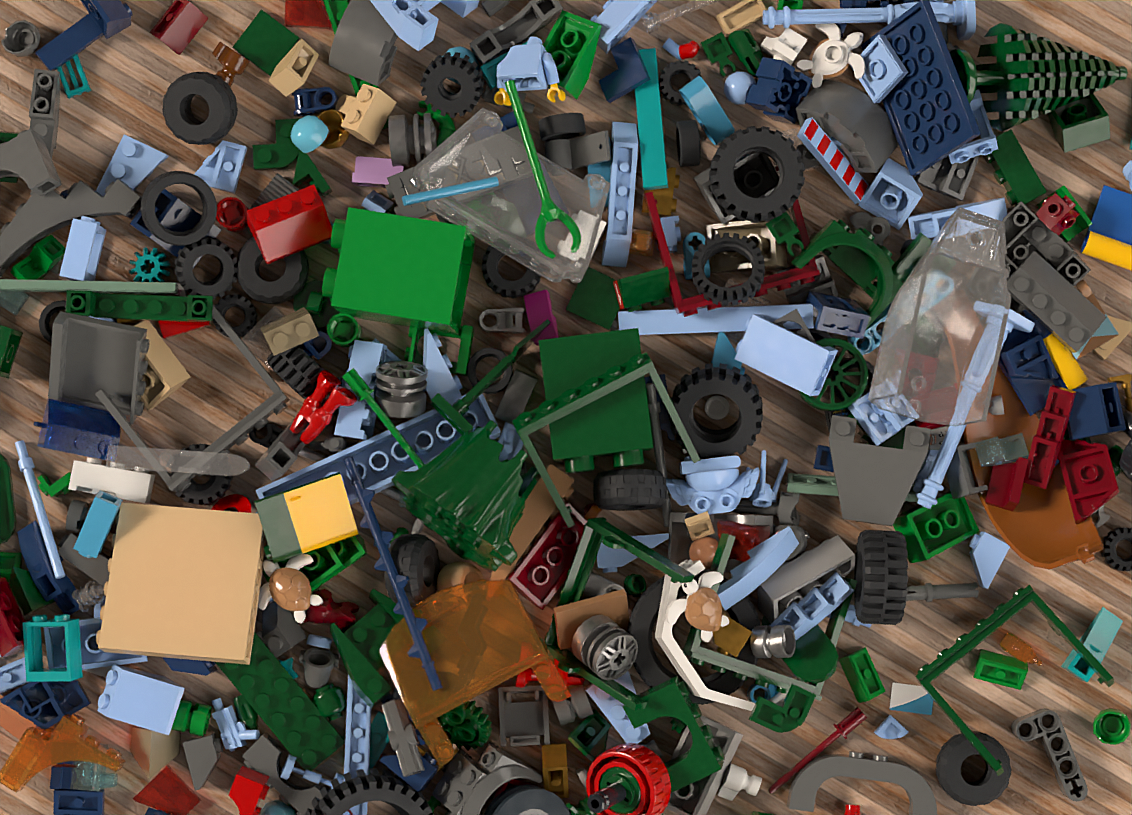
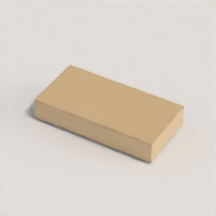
(741, 15)

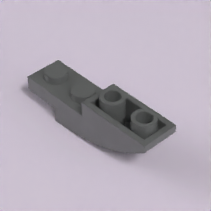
(45, 106)

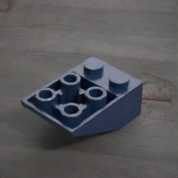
(174, 216)

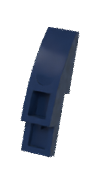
(41, 570)

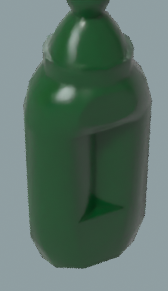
(246, 713)

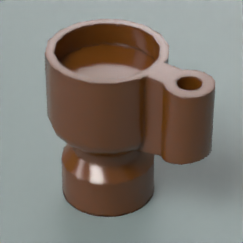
(232, 63)

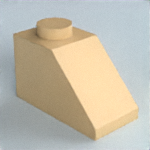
(294, 68)

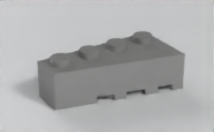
(801, 575)

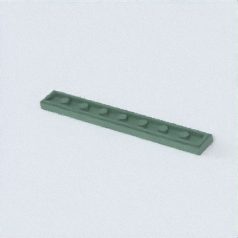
(94, 286)

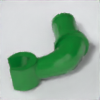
(446, 124)

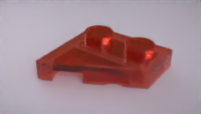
(168, 794)

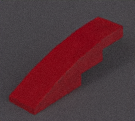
(1049, 436)

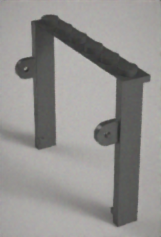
(236, 435)

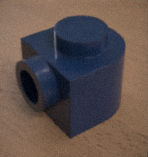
(319, 345)

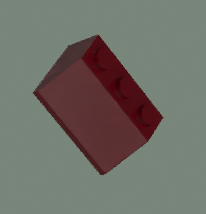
(10, 622)

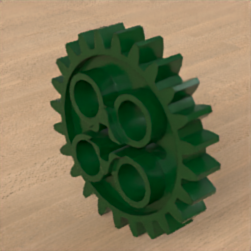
(466, 726)

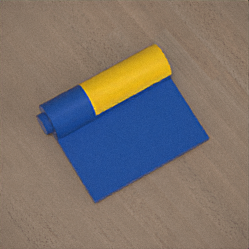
(1111, 230)

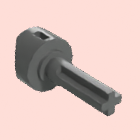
(784, 508)

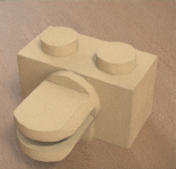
(365, 113)

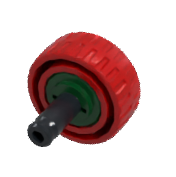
(628, 782)

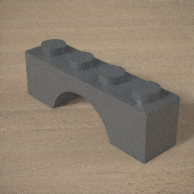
(522, 26)
(283, 452)
(265, 758)

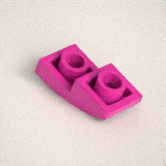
(539, 310)

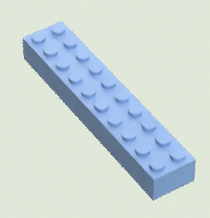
(383, 456)

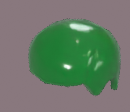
(1111, 726)

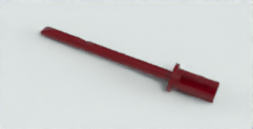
(843, 728)

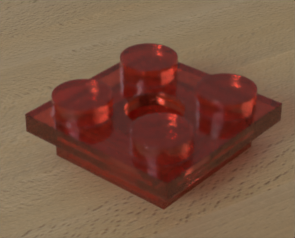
(745, 538)

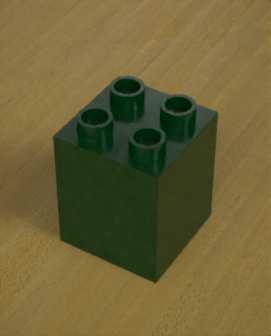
(608, 426)

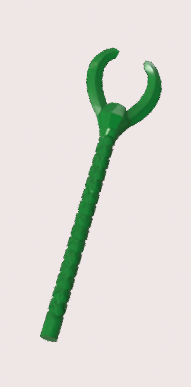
(549, 210)

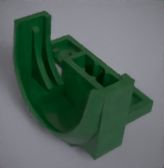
(859, 259)

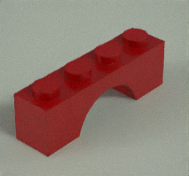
(248, 790)

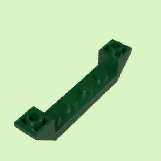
(140, 307)

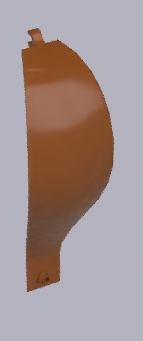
(1043, 522)

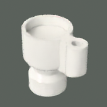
(736, 780)

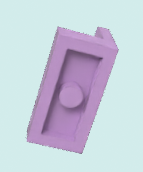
(373, 171)

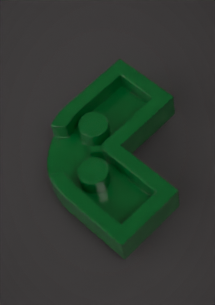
(279, 154)
(784, 718)

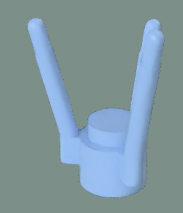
(762, 494)

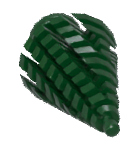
(1031, 75)

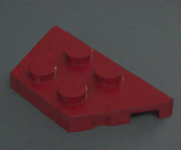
(1087, 476)

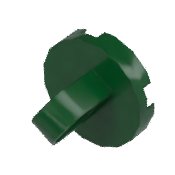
(314, 302)

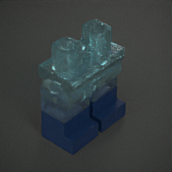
(82, 777)

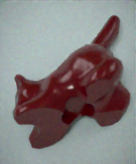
(331, 611)

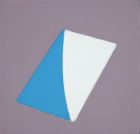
(910, 699)

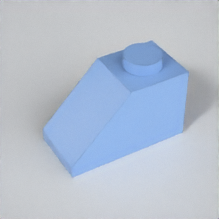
(987, 557)

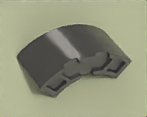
(363, 43)
(853, 121)
(681, 541)

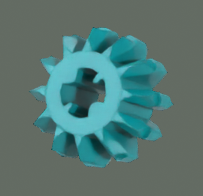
(142, 263)

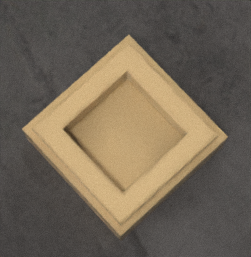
(699, 526)

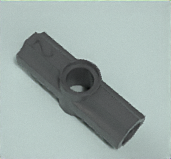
(403, 737)

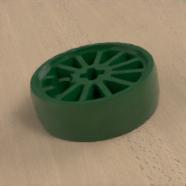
(858, 390)

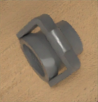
(318, 665)

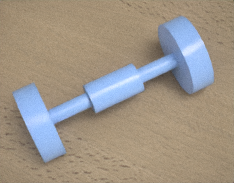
(308, 775)

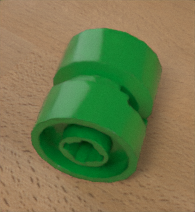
(343, 330)
(192, 717)

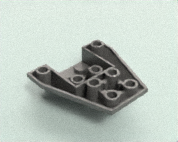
(1028, 234)

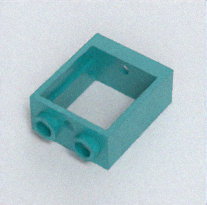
(33, 649)

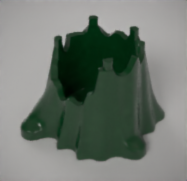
(471, 497)

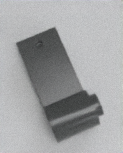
(579, 151)

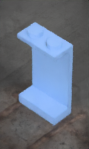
(785, 355)

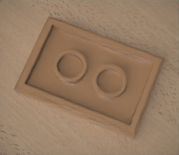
(571, 616)

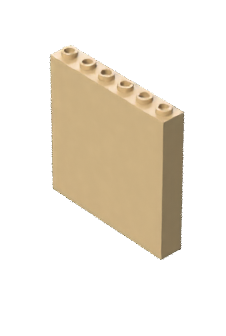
(183, 583)

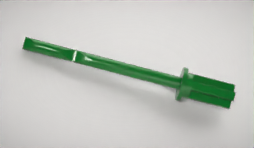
(363, 391)

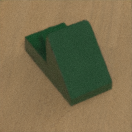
(306, 169)

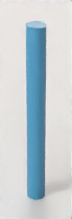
(450, 191)

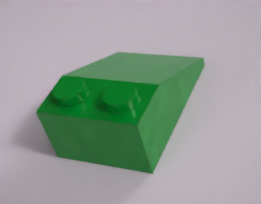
(573, 51)
(935, 529)

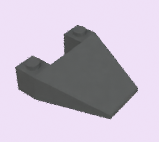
(874, 478)

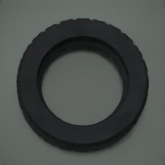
(647, 663)

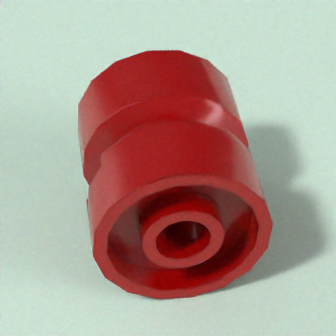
(232, 214)

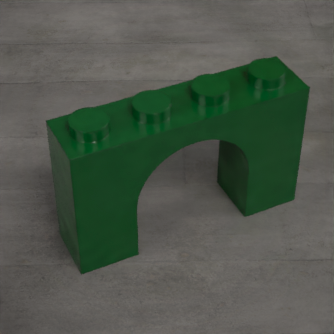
(673, 700)

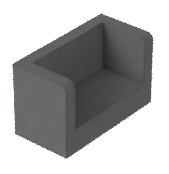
(960, 474)

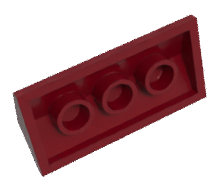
(548, 560)

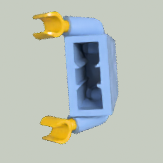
(530, 69)

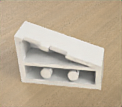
(119, 482)

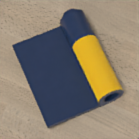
(1033, 391)

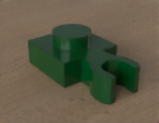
(718, 50)
(784, 230)

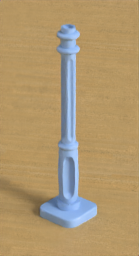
(959, 13)
(954, 433)

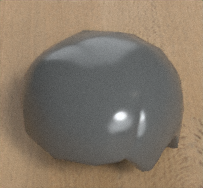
(21, 38)

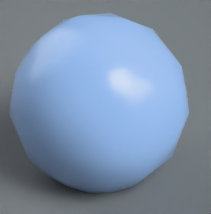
(738, 86)

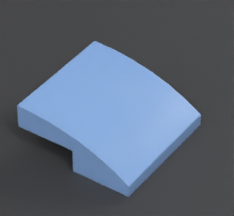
(877, 423)

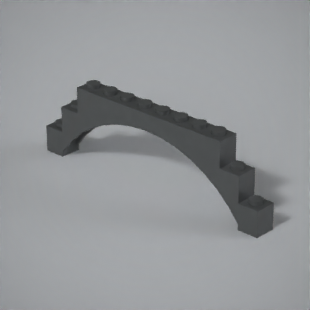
(53, 211)

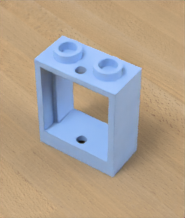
(83, 250)

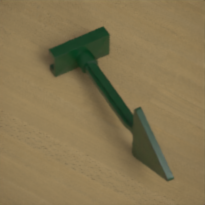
(454, 413)

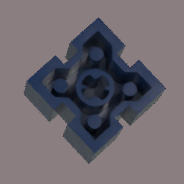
(778, 90)

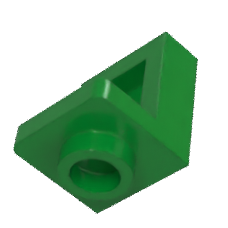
(57, 488)

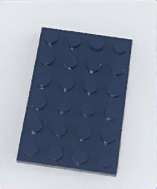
(929, 102)

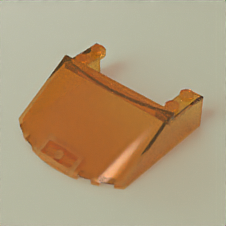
(477, 640)

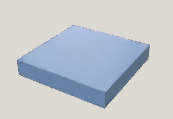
(882, 69)

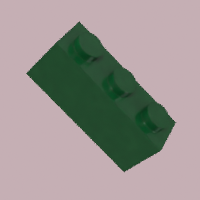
(1014, 170)

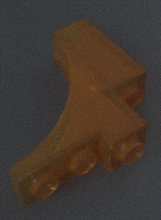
(67, 743)

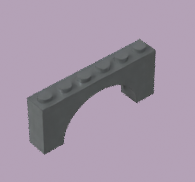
(30, 160)

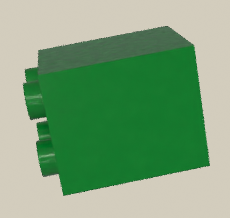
(400, 270)

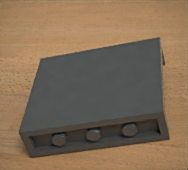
(95, 357)

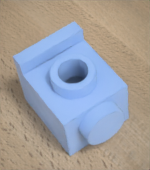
(671, 233)

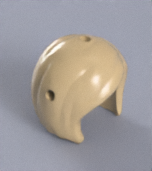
(457, 573)

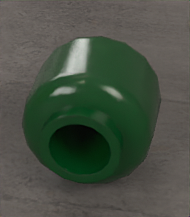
(330, 701)

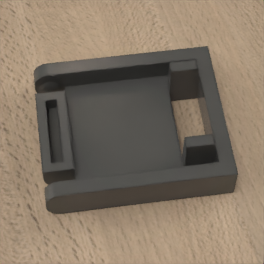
(523, 720)

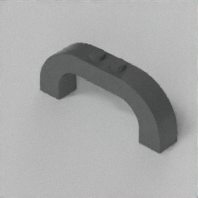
(855, 765)

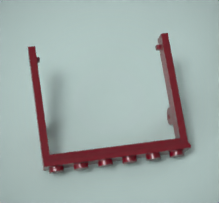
(780, 280)

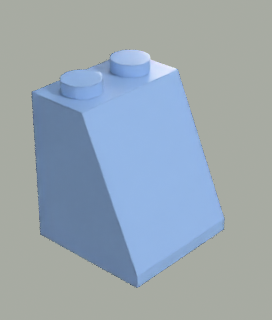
(140, 698)

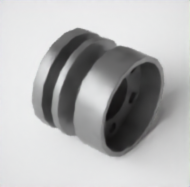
(410, 139)
(401, 388)
(604, 647)

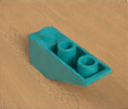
(1097, 641)

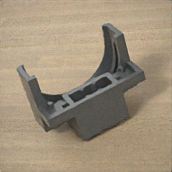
(470, 783)

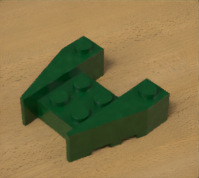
(361, 647)

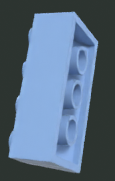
(618, 19)

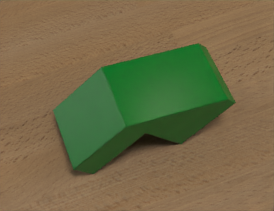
(40, 261)

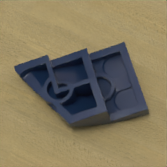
(47, 701)

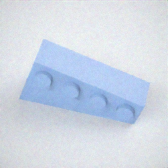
(359, 419)

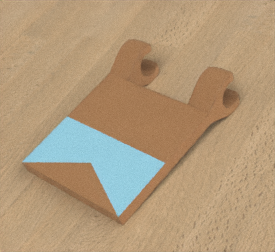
(1103, 333)

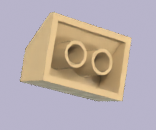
(163, 371)

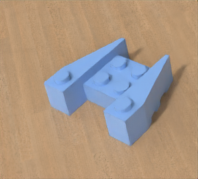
(414, 22)

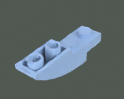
(931, 222)

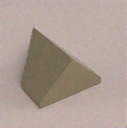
(154, 749)

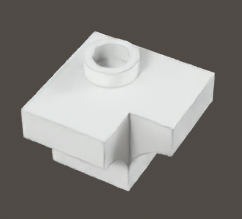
(784, 47)

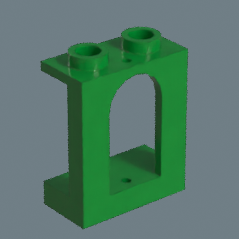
(459, 367)

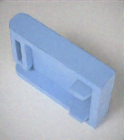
(710, 464)

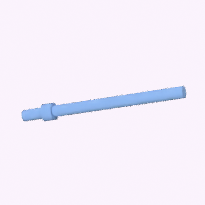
(26, 466)

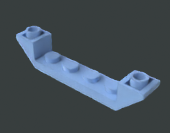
(621, 194)

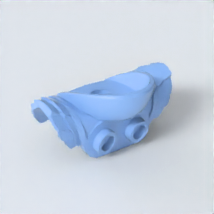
(713, 490)

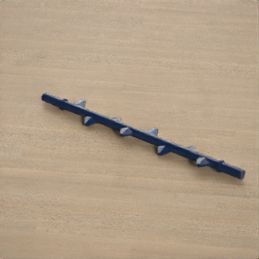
(398, 582)

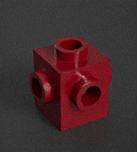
(1057, 213)

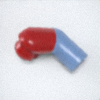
(682, 51)

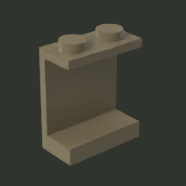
(289, 331)

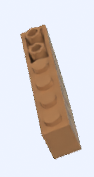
(537, 510)

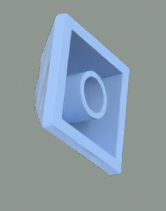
(892, 194)

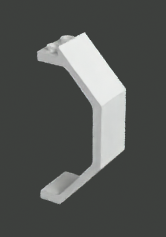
(665, 639)

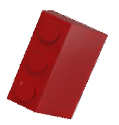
(289, 224)

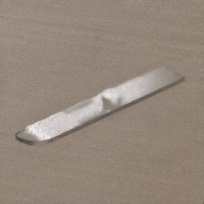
(176, 461)

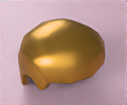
(336, 134)

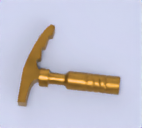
(1126, 385)

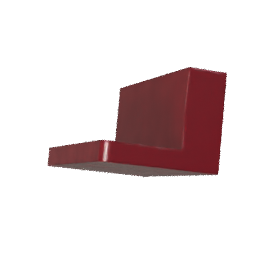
(179, 25)
(1006, 484)

